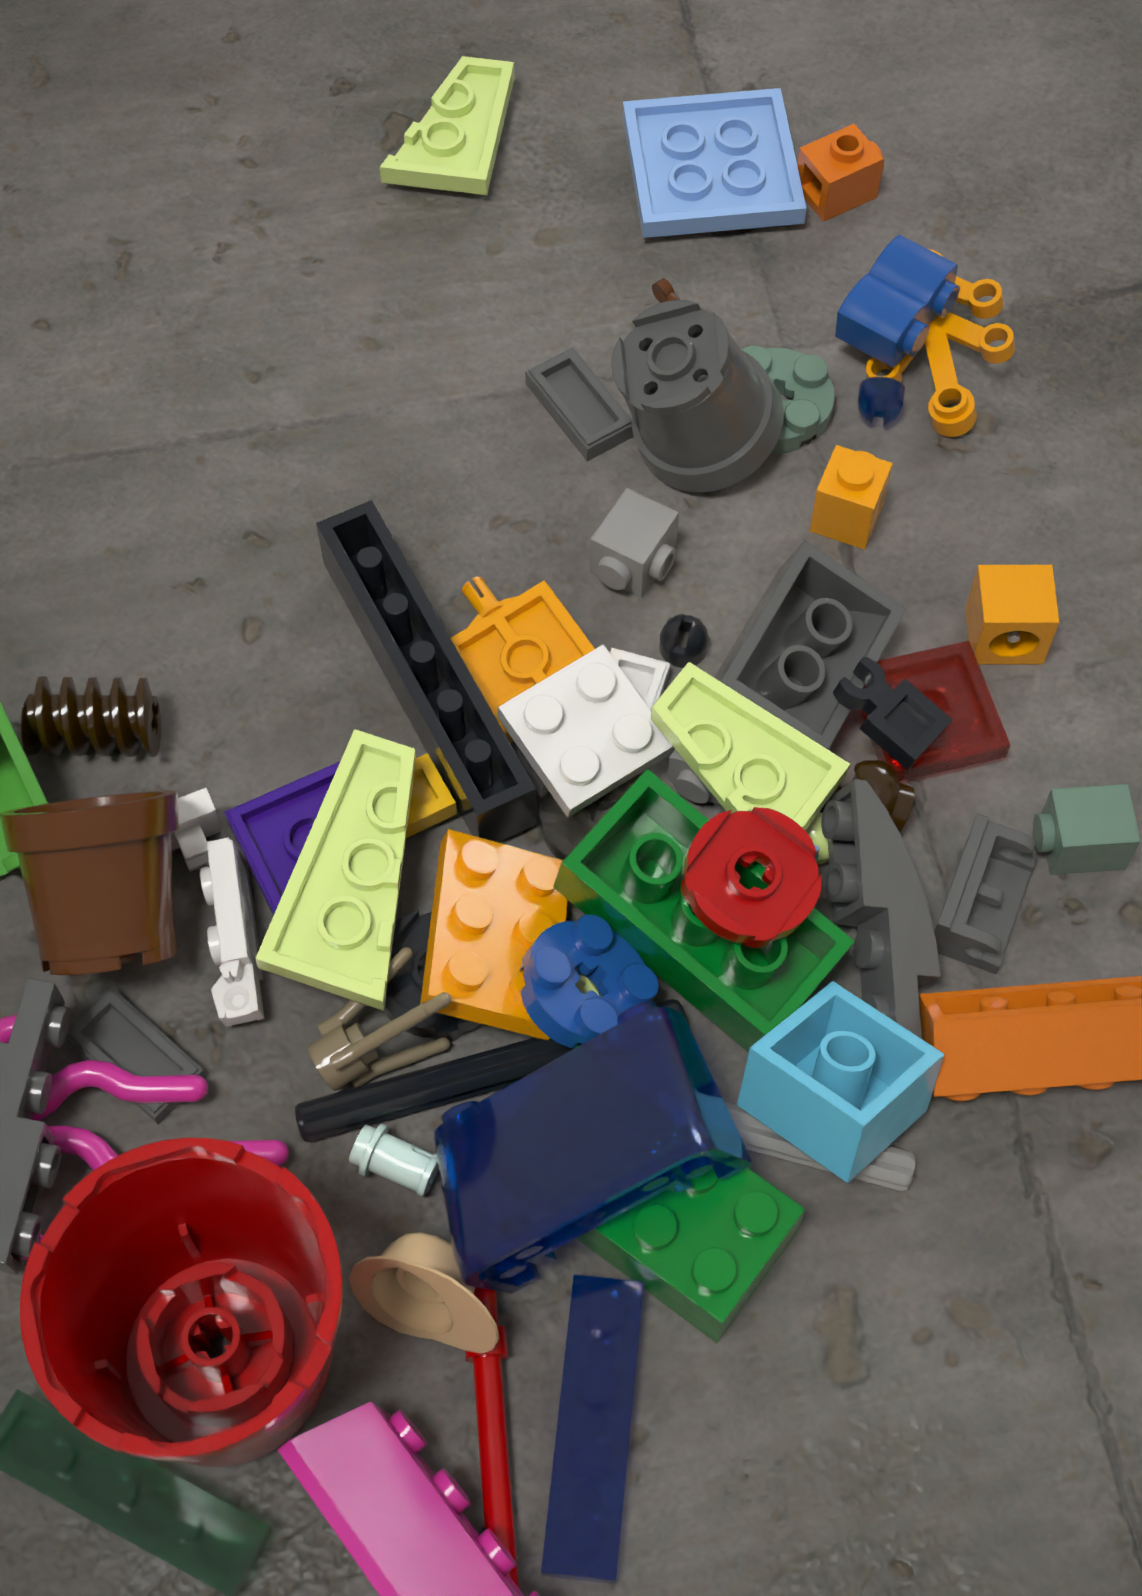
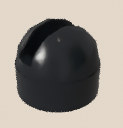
(696, 644)

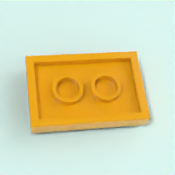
(483, 920)

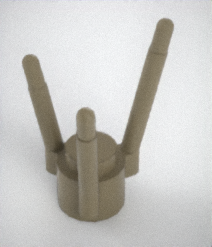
(345, 1053)

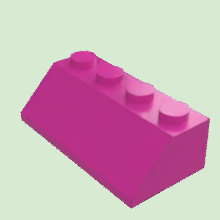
(394, 1511)

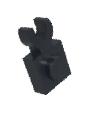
(898, 718)

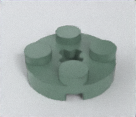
(808, 392)

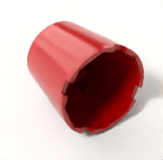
(156, 1265)

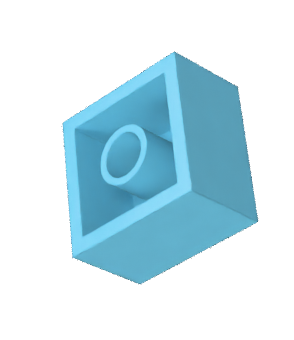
(839, 1080)

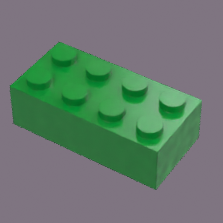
(632, 879)
(702, 1246)

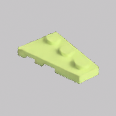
(460, 132)
(744, 750)

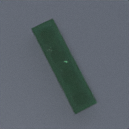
(130, 1496)

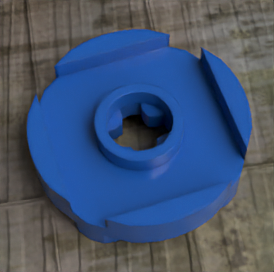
(589, 950)

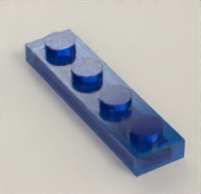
(593, 1430)

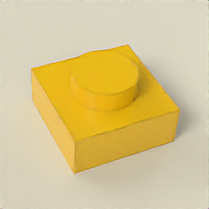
(429, 799)

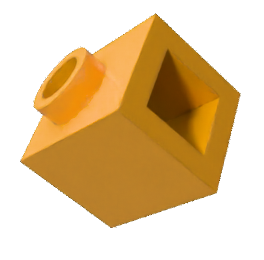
(850, 496)

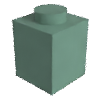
(1087, 829)

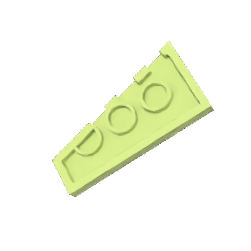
(345, 888)

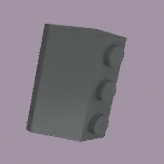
(807, 638)

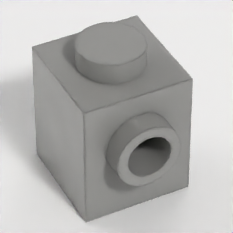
(634, 543)

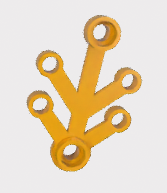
(962, 417)

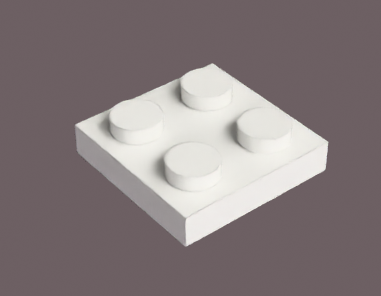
(584, 730)

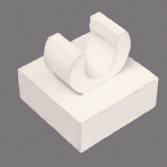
(196, 822)

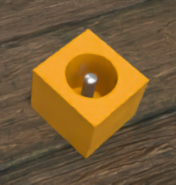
(1012, 613)

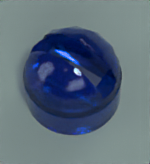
(880, 398)

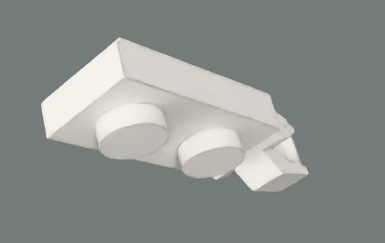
(234, 938)

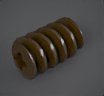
(91, 719)

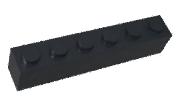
(427, 674)

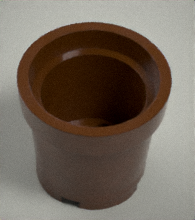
(98, 878)

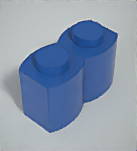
(897, 301)

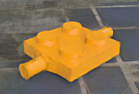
(517, 641)

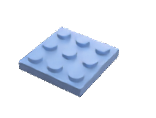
(713, 163)

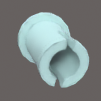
(393, 1159)

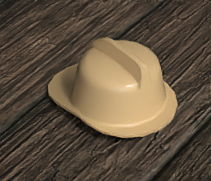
(422, 1294)

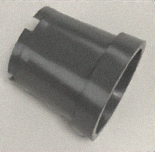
(687, 429)

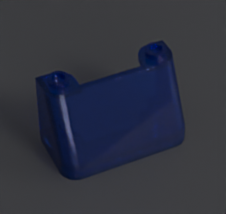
(580, 1146)

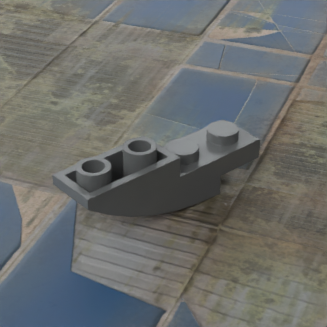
(881, 894)
(27, 1145)

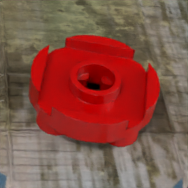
(754, 914)

